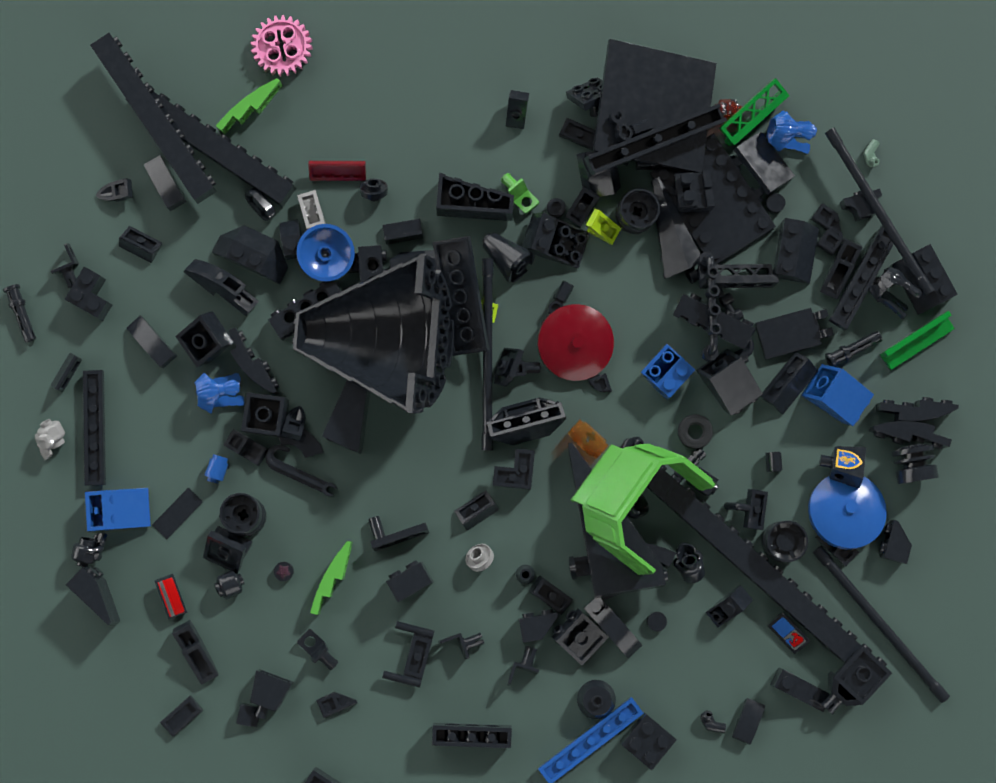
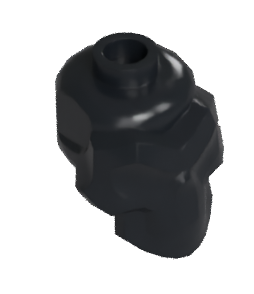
(88, 549)
(689, 563)

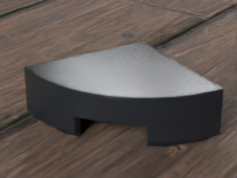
(600, 383)

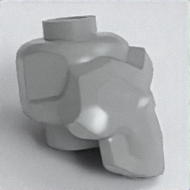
(49, 437)

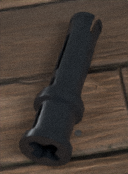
(18, 304)
(845, 353)

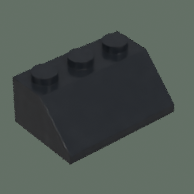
(795, 250)
(933, 269)

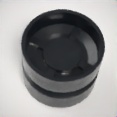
(785, 541)

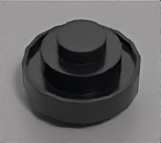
(373, 189)

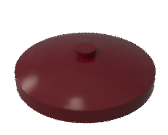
(575, 342)

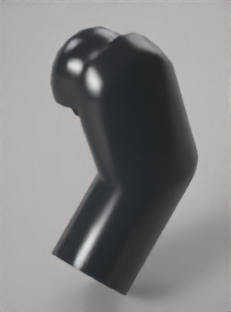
(632, 441)
(710, 723)

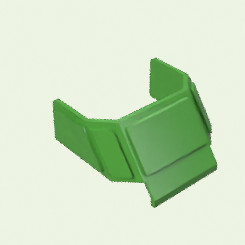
(616, 486)

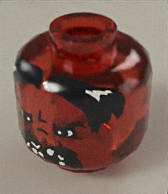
(729, 107)

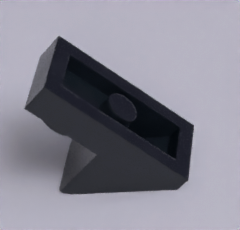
(582, 206)

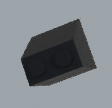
(730, 382)

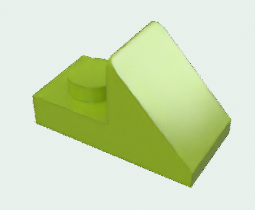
(602, 227)

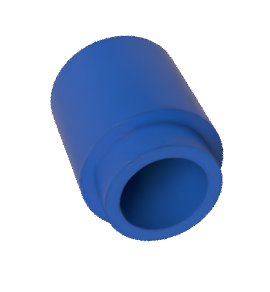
(216, 469)

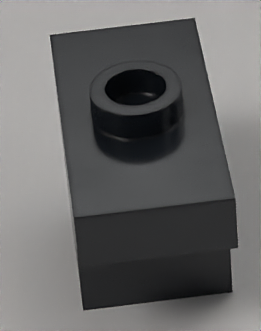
(517, 109)
(859, 205)

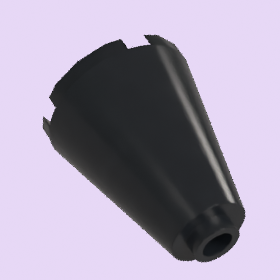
(508, 256)

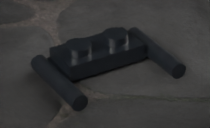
(417, 655)

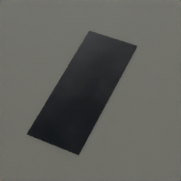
(177, 513)

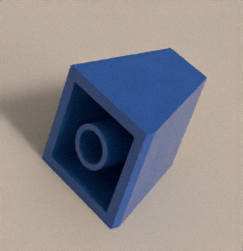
(838, 394)

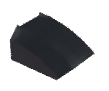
(602, 184)

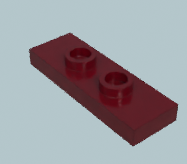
(337, 170)

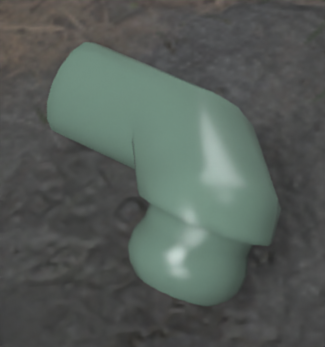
(869, 155)

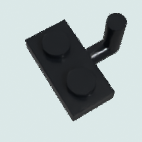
(754, 509)

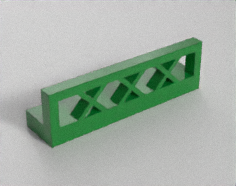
(757, 116)
(917, 341)

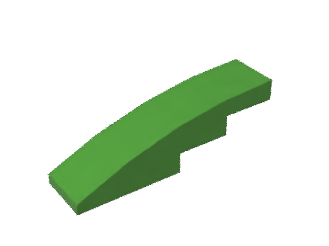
(254, 101)
(335, 571)

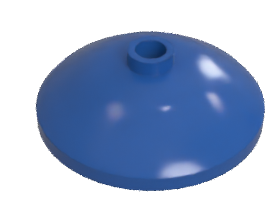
(330, 239)

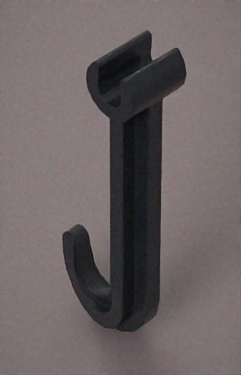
(296, 474)

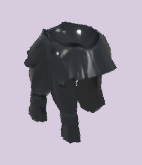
(889, 278)

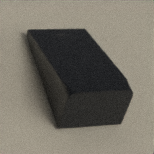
(550, 595)

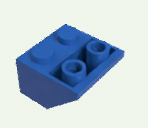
(667, 371)

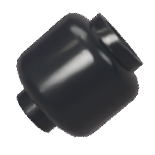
(229, 584)

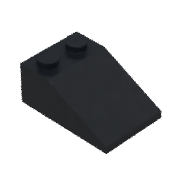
(95, 593)

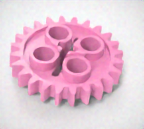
(264, 49)

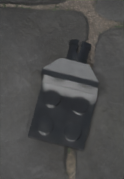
(855, 680)

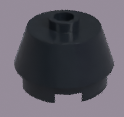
(596, 699)

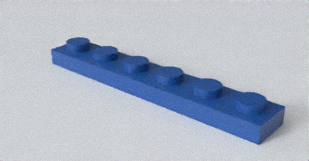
(590, 740)

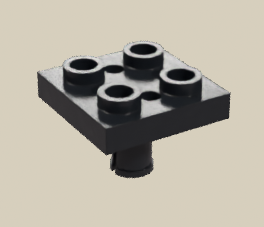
(587, 95)

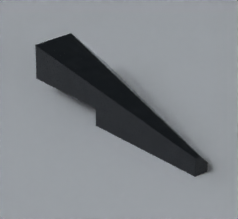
(676, 242)

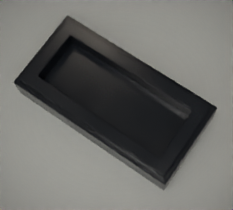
(181, 716)

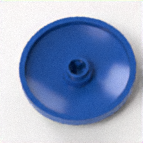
(847, 514)

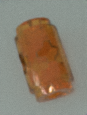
(579, 434)

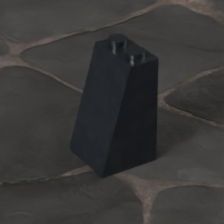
(349, 418)

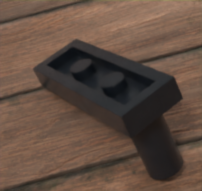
(381, 541)

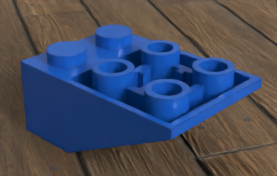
(117, 509)

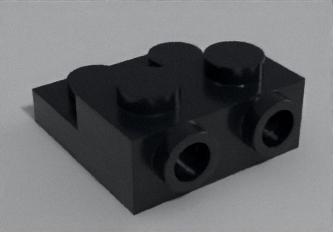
(579, 636)

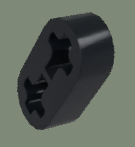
(260, 204)

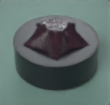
(283, 571)

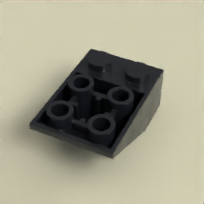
(555, 240)

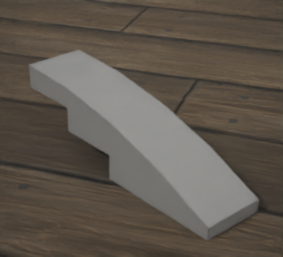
(312, 211)

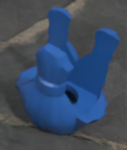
(784, 128)
(214, 392)

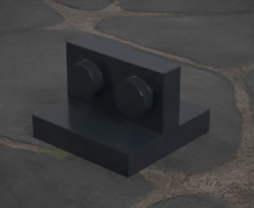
(226, 549)

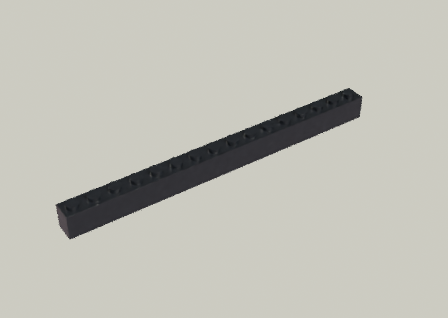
(755, 565)

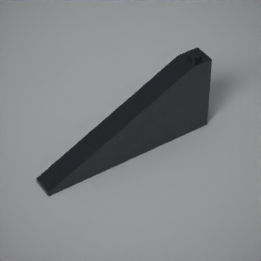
(607, 572)

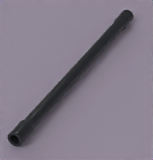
(487, 273)
(921, 279)
(934, 686)

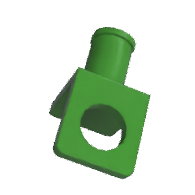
(520, 192)

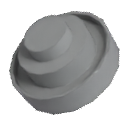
(479, 557)

